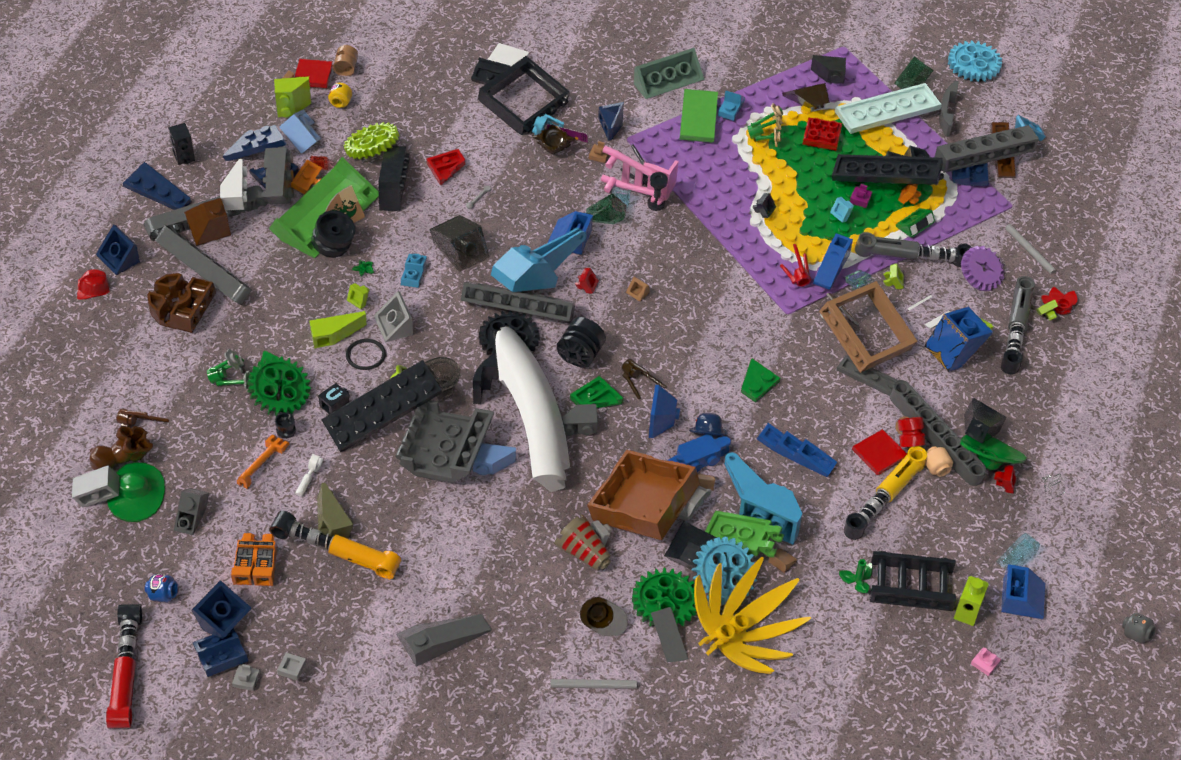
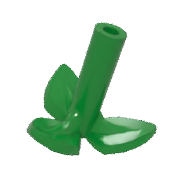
(863, 572)

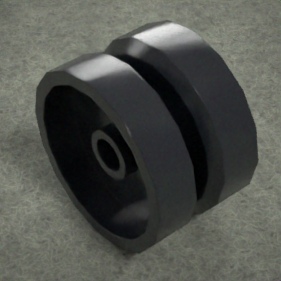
(333, 233)

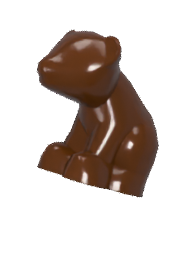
(130, 446)

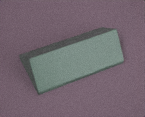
(668, 73)

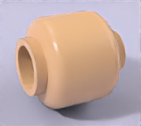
(938, 461)

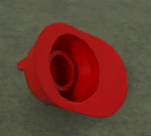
(92, 284)

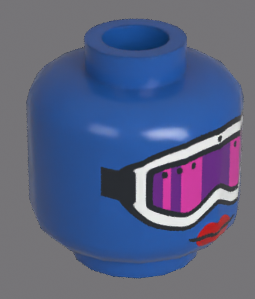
(161, 588)

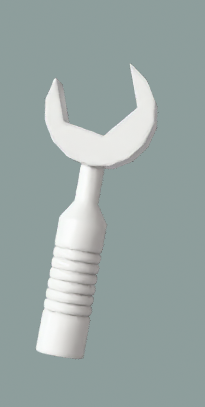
(314, 465)

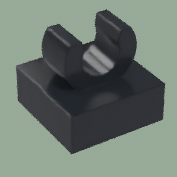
(765, 205)

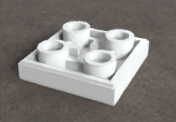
(507, 54)

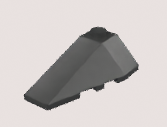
(433, 639)

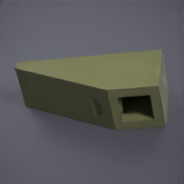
(331, 516)

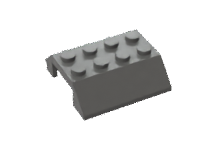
(443, 443)

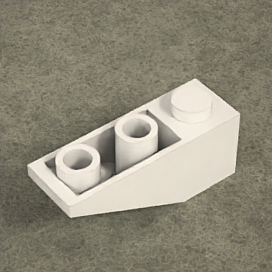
(233, 187)

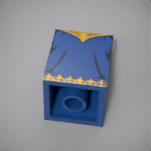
(957, 338)

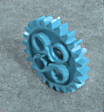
(974, 61)
(707, 567)

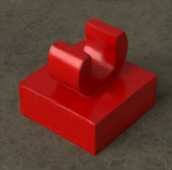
(587, 281)
(1006, 479)

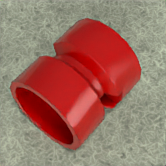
(911, 432)

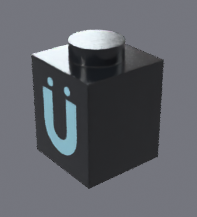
(333, 398)

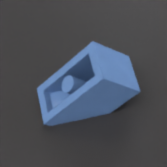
(493, 458)

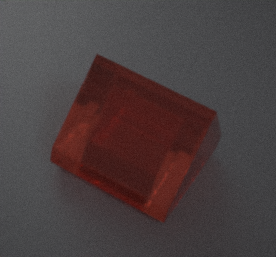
(321, 161)

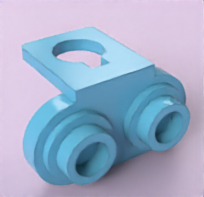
(541, 122)

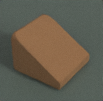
(782, 560)

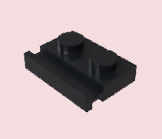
(487, 70)

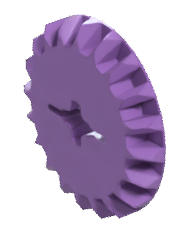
(973, 270)

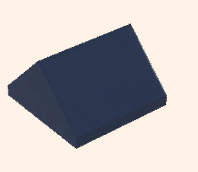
(118, 251)
(220, 610)

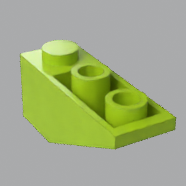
(336, 328)

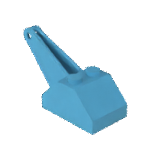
(534, 269)
(764, 500)

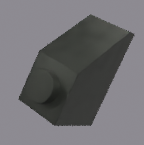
(829, 68)

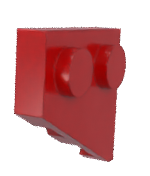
(445, 165)

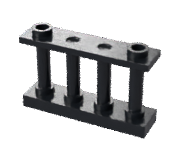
(910, 597)

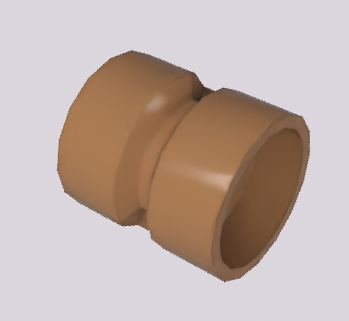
(345, 60)

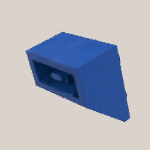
(569, 223)
(1023, 592)

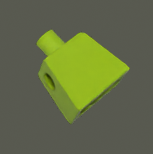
(974, 595)

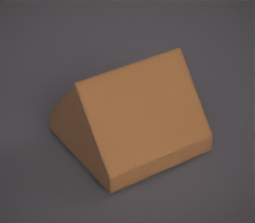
(638, 289)
(707, 481)

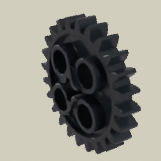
(523, 327)

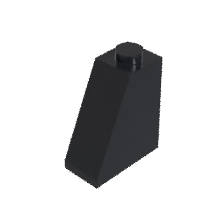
(982, 421)

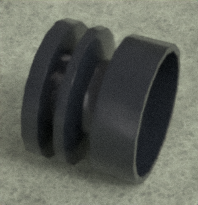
(581, 342)

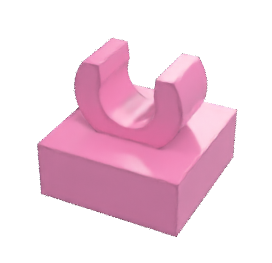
(986, 661)

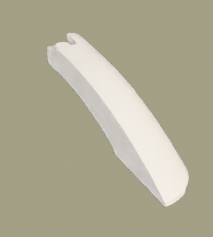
(537, 407)

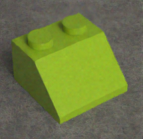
(292, 95)

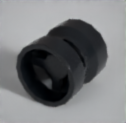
(285, 425)

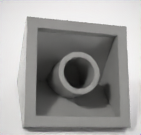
(394, 319)

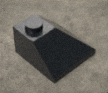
(686, 544)

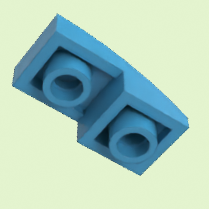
(413, 270)

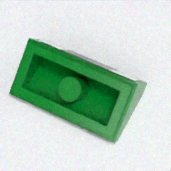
(916, 222)

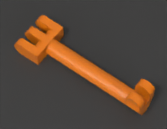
(273, 445)

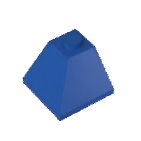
(663, 412)

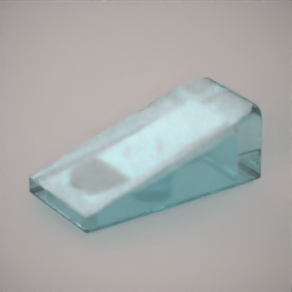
(1019, 552)

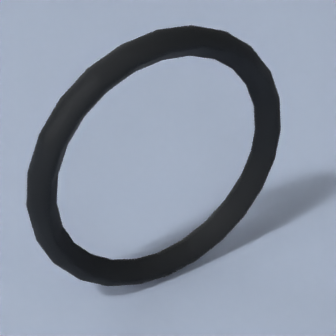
(365, 367)

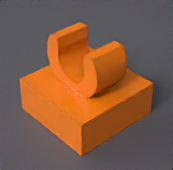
(910, 193)

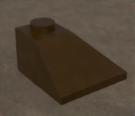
(809, 96)

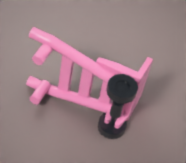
(659, 179)

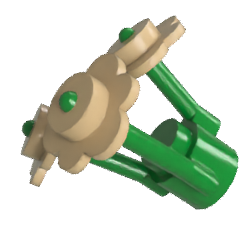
(756, 129)

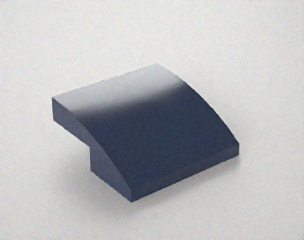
(972, 176)
(219, 653)

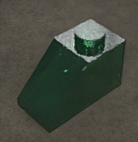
(914, 74)
(608, 210)

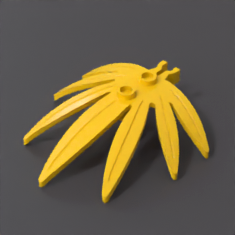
(729, 630)

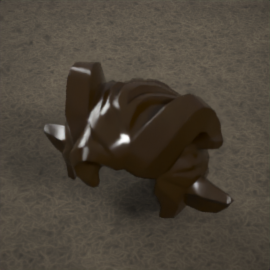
(553, 139)

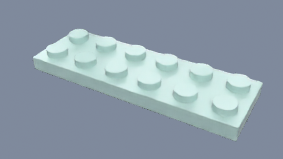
(887, 108)

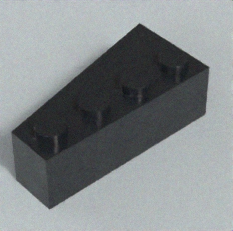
(393, 178)

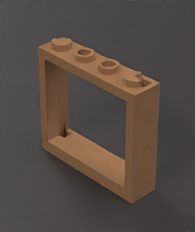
(849, 339)

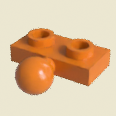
(306, 177)

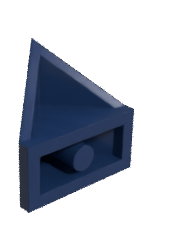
(611, 118)

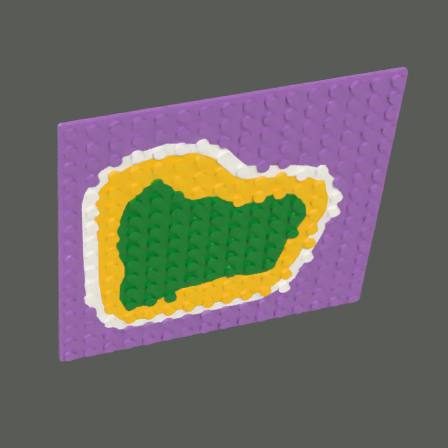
(734, 171)

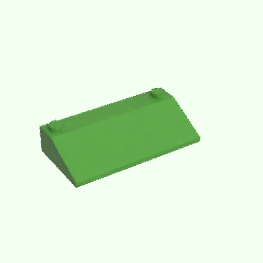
(299, 221)

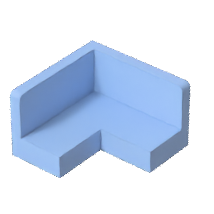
(299, 131)

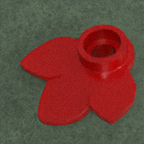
(1063, 301)

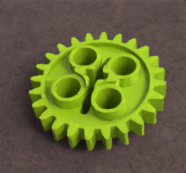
(371, 140)

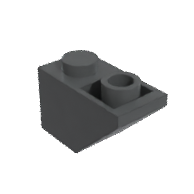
(581, 420)
(190, 510)

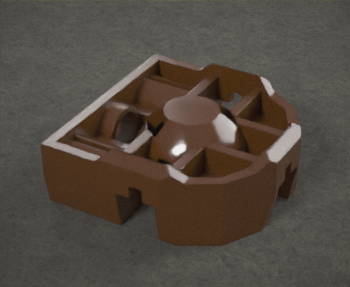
(181, 315)

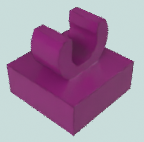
(861, 196)

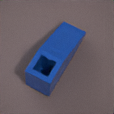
(833, 261)

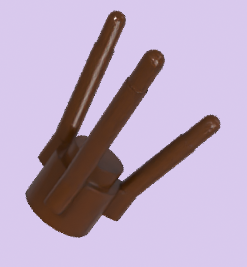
(129, 417)

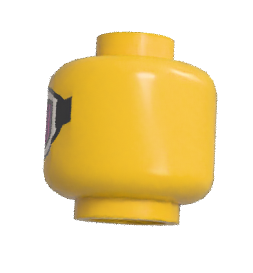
(340, 95)

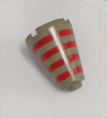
(583, 543)

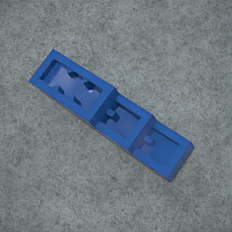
(800, 452)

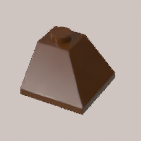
(208, 222)

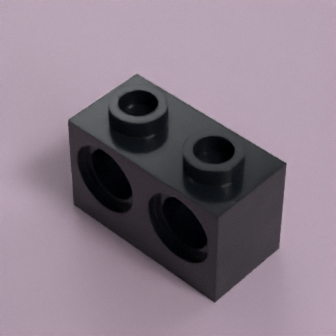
(181, 144)

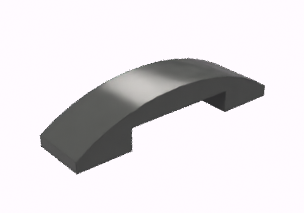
(945, 118)

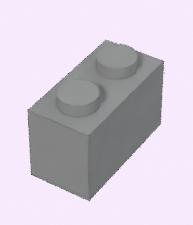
(95, 486)

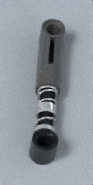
(869, 244)
(1017, 324)

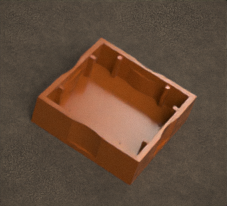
(644, 494)

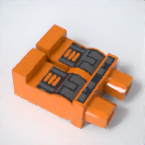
(255, 560)

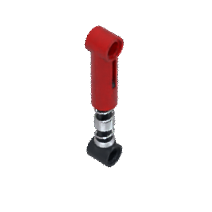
(120, 708)

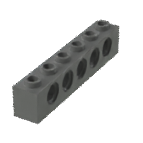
(987, 148)
(518, 301)

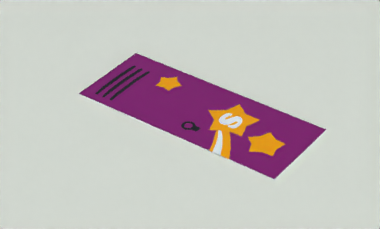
(578, 135)

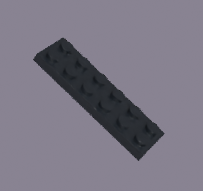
(887, 169)
(381, 406)

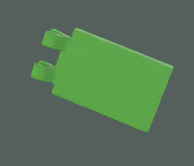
(749, 530)

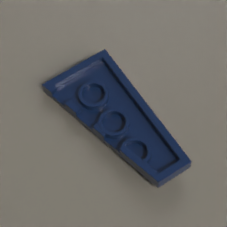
(156, 187)

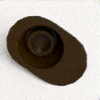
(608, 617)

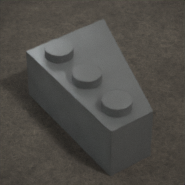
(278, 176)

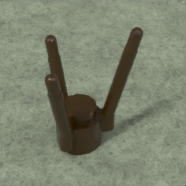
(632, 369)

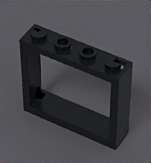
(540, 76)

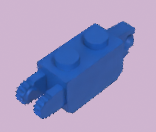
(702, 451)

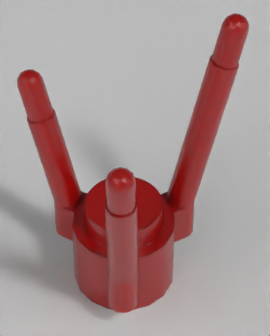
(801, 275)

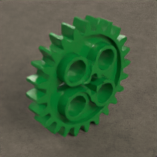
(260, 383)
(664, 597)

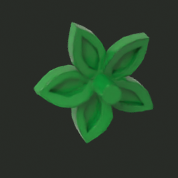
(364, 267)

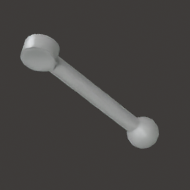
(469, 205)

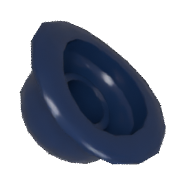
(709, 424)

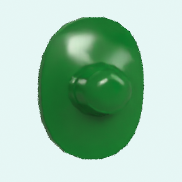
(993, 452)
(139, 492)

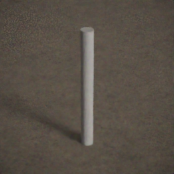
(1030, 249)
(584, 683)

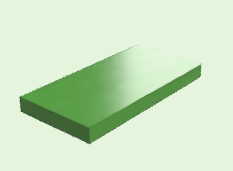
(698, 115)

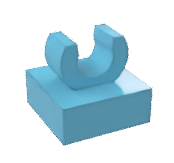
(842, 209)

